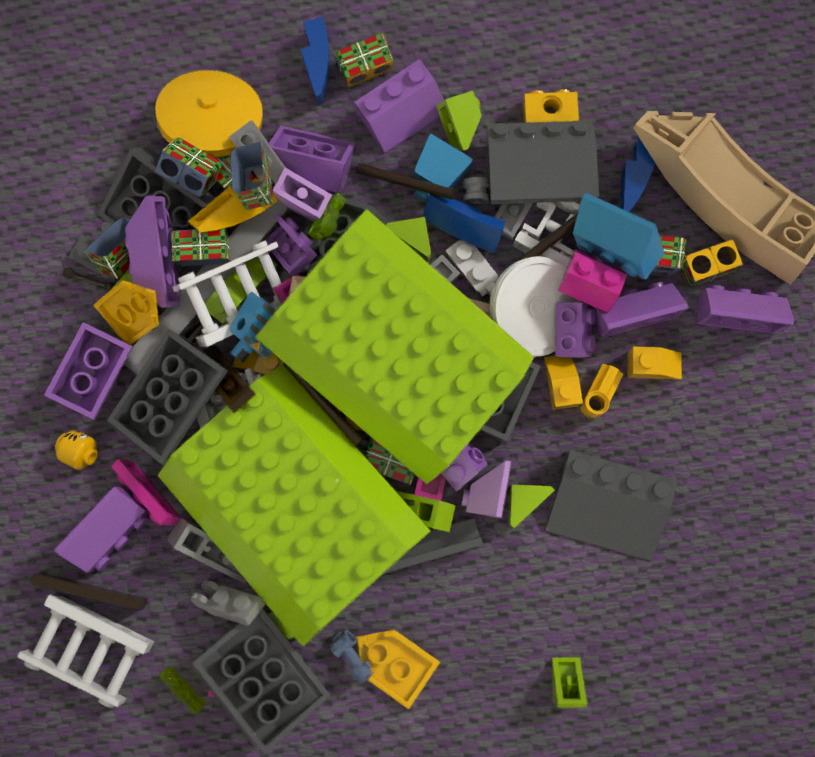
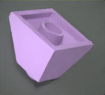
(488, 493)

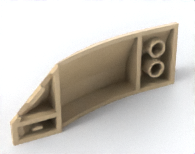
(730, 192)

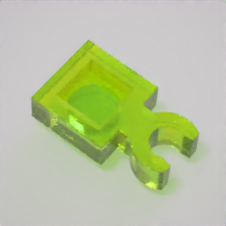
(327, 223)

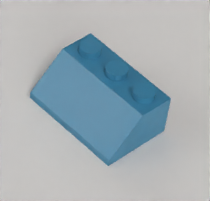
(617, 237)

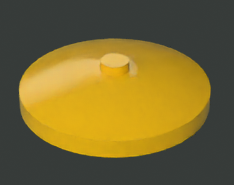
(206, 110)

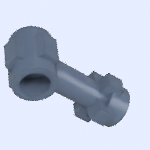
(341, 646)

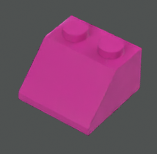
(592, 281)

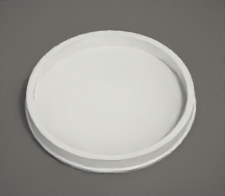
(527, 300)

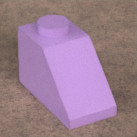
(301, 195)

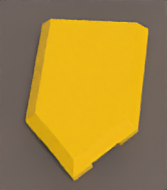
(129, 310)
(397, 664)

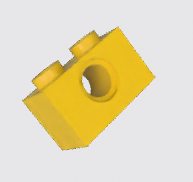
(562, 101)

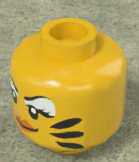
(76, 449)

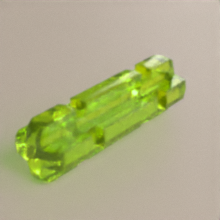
(182, 690)

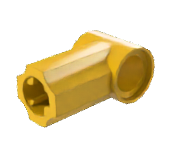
(602, 390)

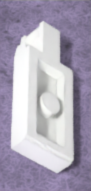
(473, 267)

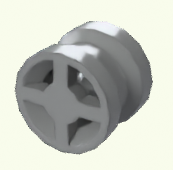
(476, 191)

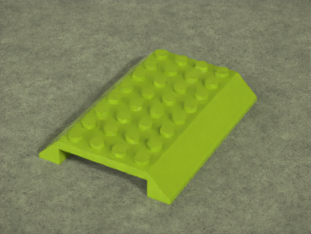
(396, 347)
(292, 503)

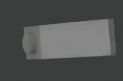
(195, 542)

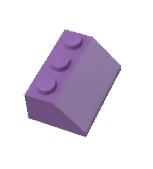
(400, 106)
(314, 157)
(640, 309)
(744, 310)
(88, 371)
(103, 530)

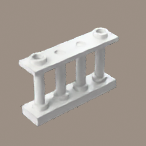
(210, 330)
(85, 621)

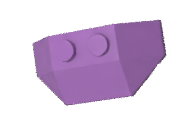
(149, 250)

